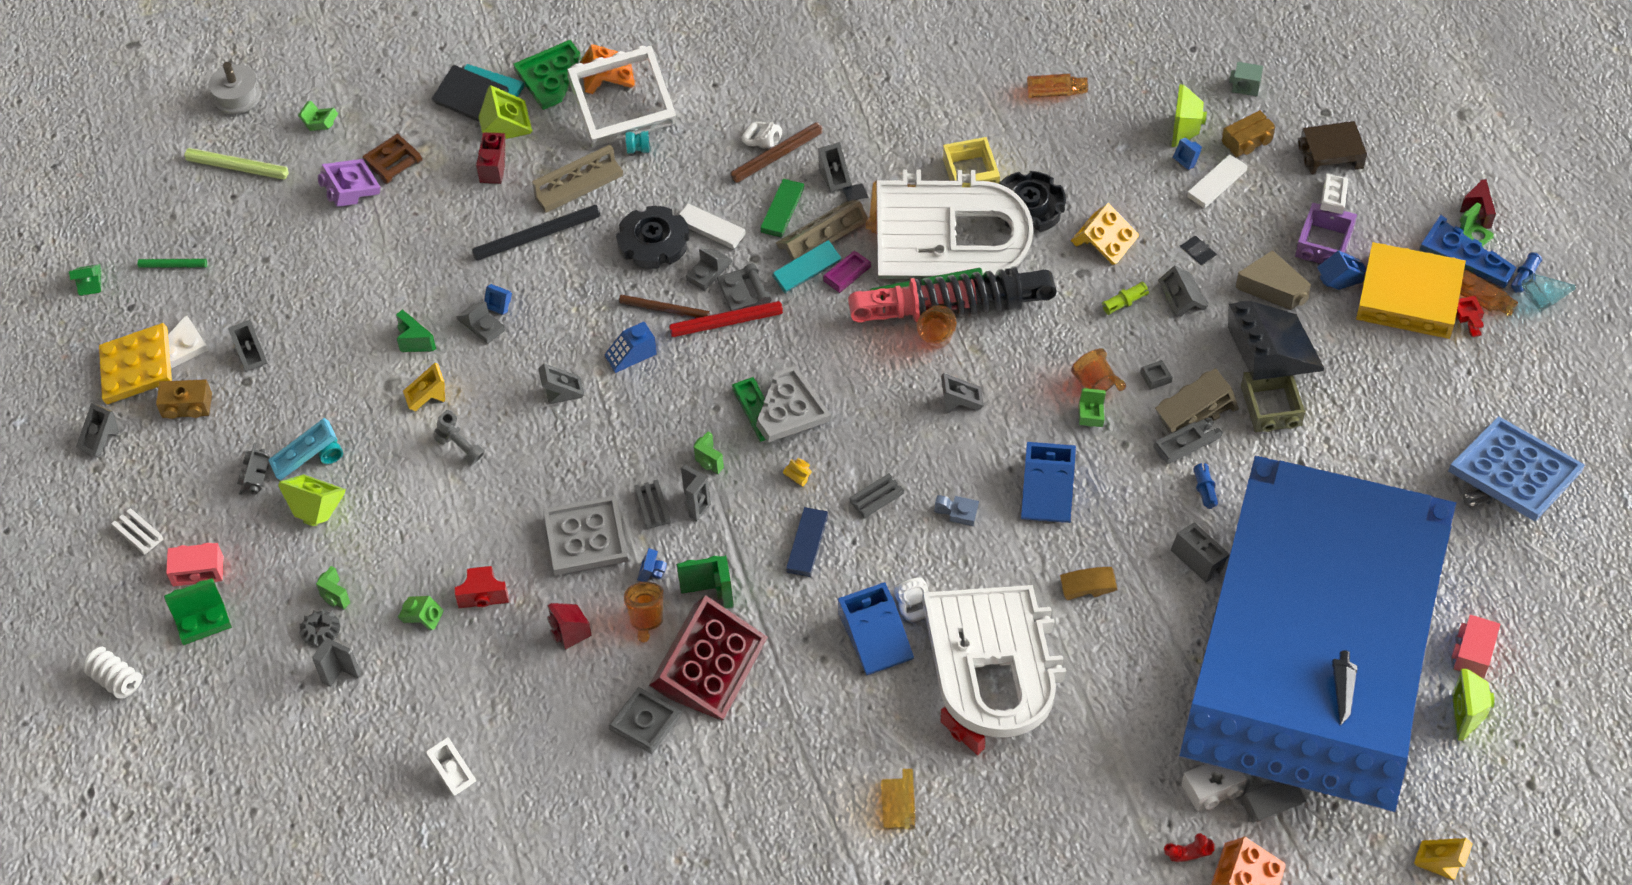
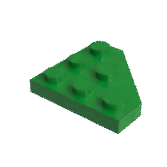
(547, 73)

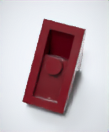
(1481, 195)

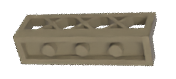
(577, 182)
(826, 227)

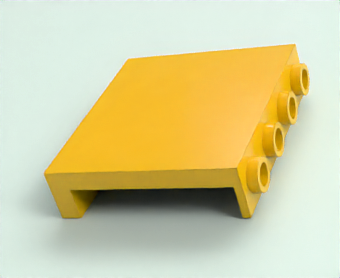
(1411, 290)

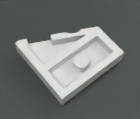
(185, 343)

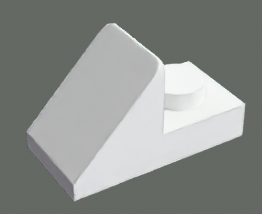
(450, 766)

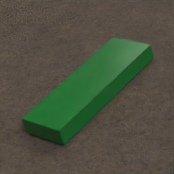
(782, 208)
(751, 401)

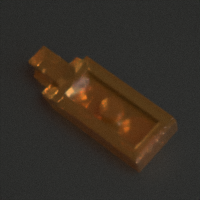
(1055, 85)
(1487, 294)

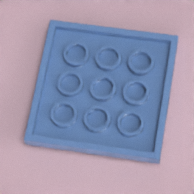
(1516, 468)

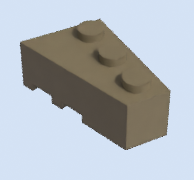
(1197, 401)

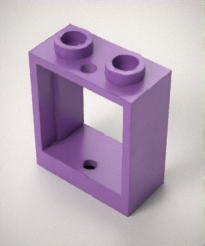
(1341, 223)

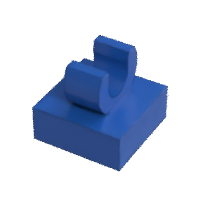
(1187, 153)
(497, 299)
(651, 566)

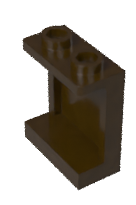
(1332, 145)

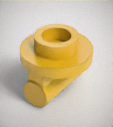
(798, 471)

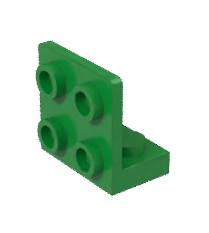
(706, 575)
(198, 611)

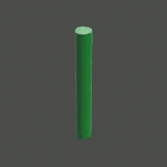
(172, 263)

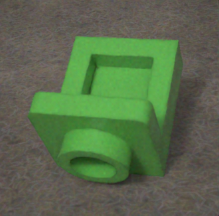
(317, 118)
(1091, 407)
(707, 456)
(330, 591)
(422, 610)

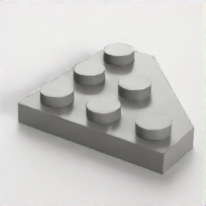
(790, 406)

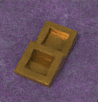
(1086, 581)

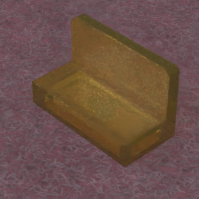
(898, 802)

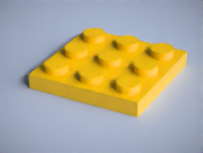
(134, 363)

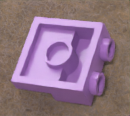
(347, 181)

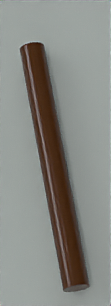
(662, 306)

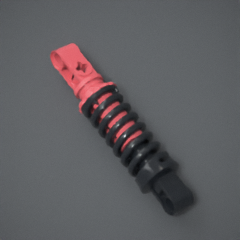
(954, 294)

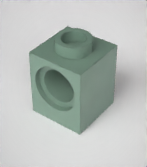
(1246, 78)

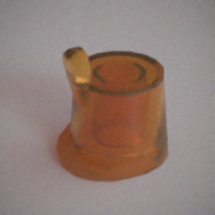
(937, 326)
(1095, 372)
(644, 607)

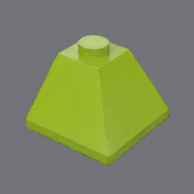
(504, 114)
(1188, 115)
(311, 498)
(1470, 702)

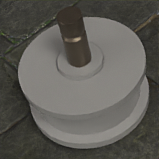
(234, 88)

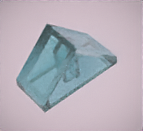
(1545, 291)

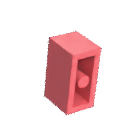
(194, 563)
(1476, 645)

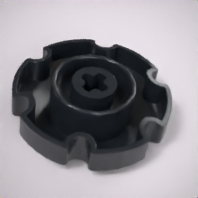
(1040, 195)
(652, 237)

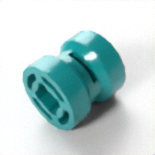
(637, 142)
(331, 453)

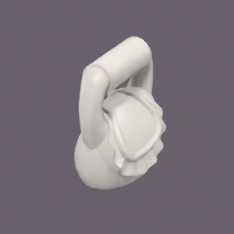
(767, 136)
(910, 594)

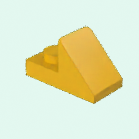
(427, 385)
(1443, 856)

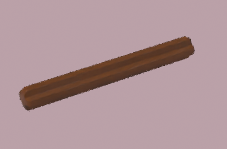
(776, 152)

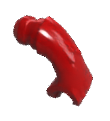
(1198, 848)

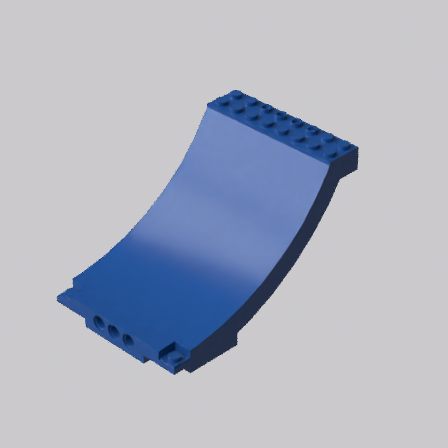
(1310, 574)

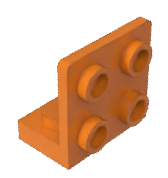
(620, 75)
(1247, 864)

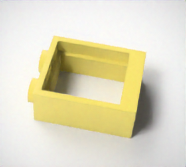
(975, 148)

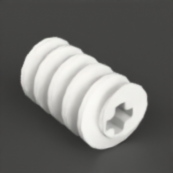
(112, 673)

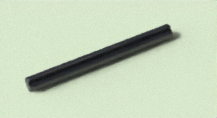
(535, 232)

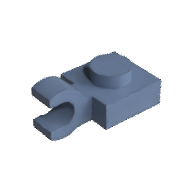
(960, 511)

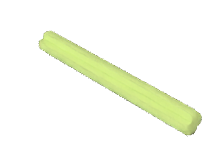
(236, 163)

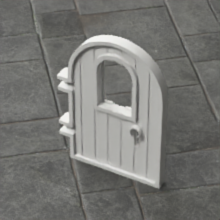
(926, 219)
(995, 630)

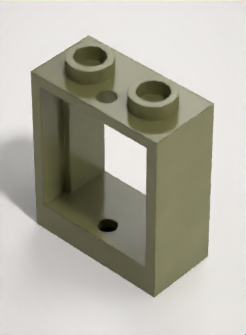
(1274, 421)

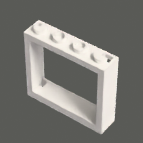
(618, 131)

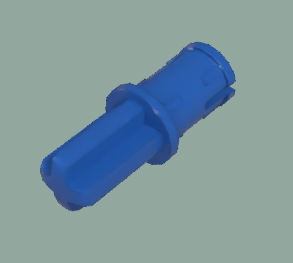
(1527, 269)
(1205, 486)

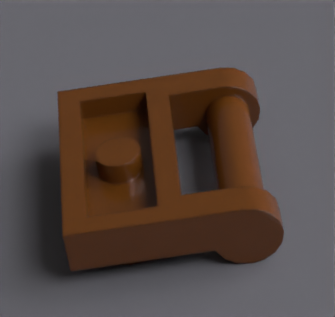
(389, 153)

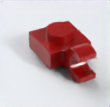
(1472, 313)

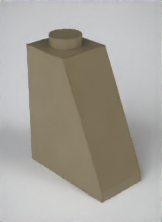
(1274, 282)

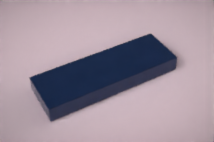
(807, 542)

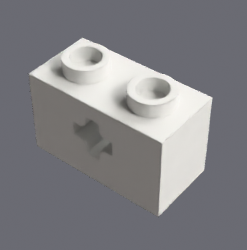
(1212, 784)

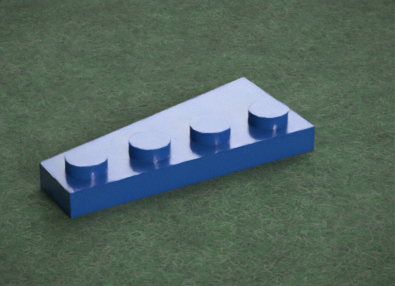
(1451, 242)

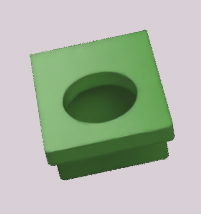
(1469, 225)

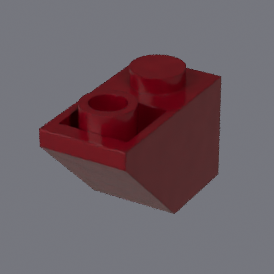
(491, 158)
(568, 624)

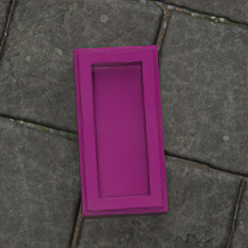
(847, 271)

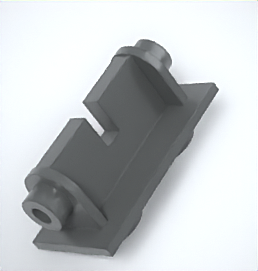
(250, 478)

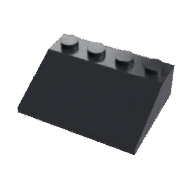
(1271, 341)

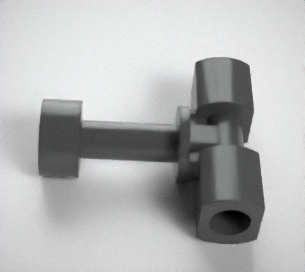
(446, 432)

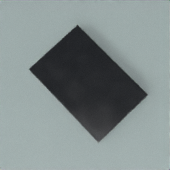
(464, 91)

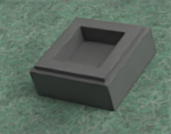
(1156, 374)

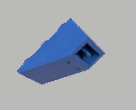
(1048, 482)
(875, 628)

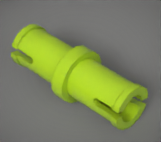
(1125, 298)

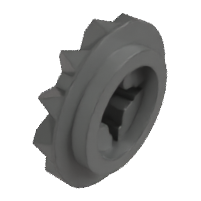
(330, 630)

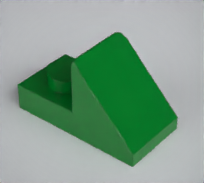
(87, 279)
(413, 335)

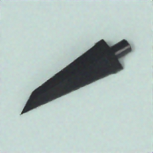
(1344, 679)

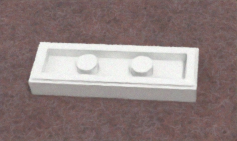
(1217, 181)
(1334, 193)
(712, 226)

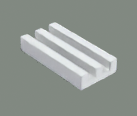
(125, 520)

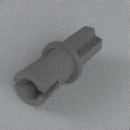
(1476, 498)

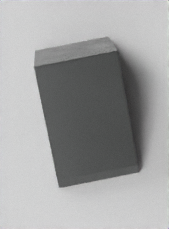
(833, 167)
(247, 345)

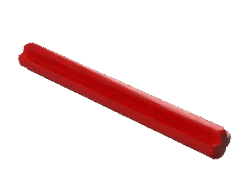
(726, 319)

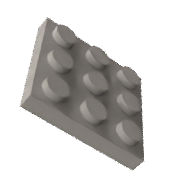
(585, 535)

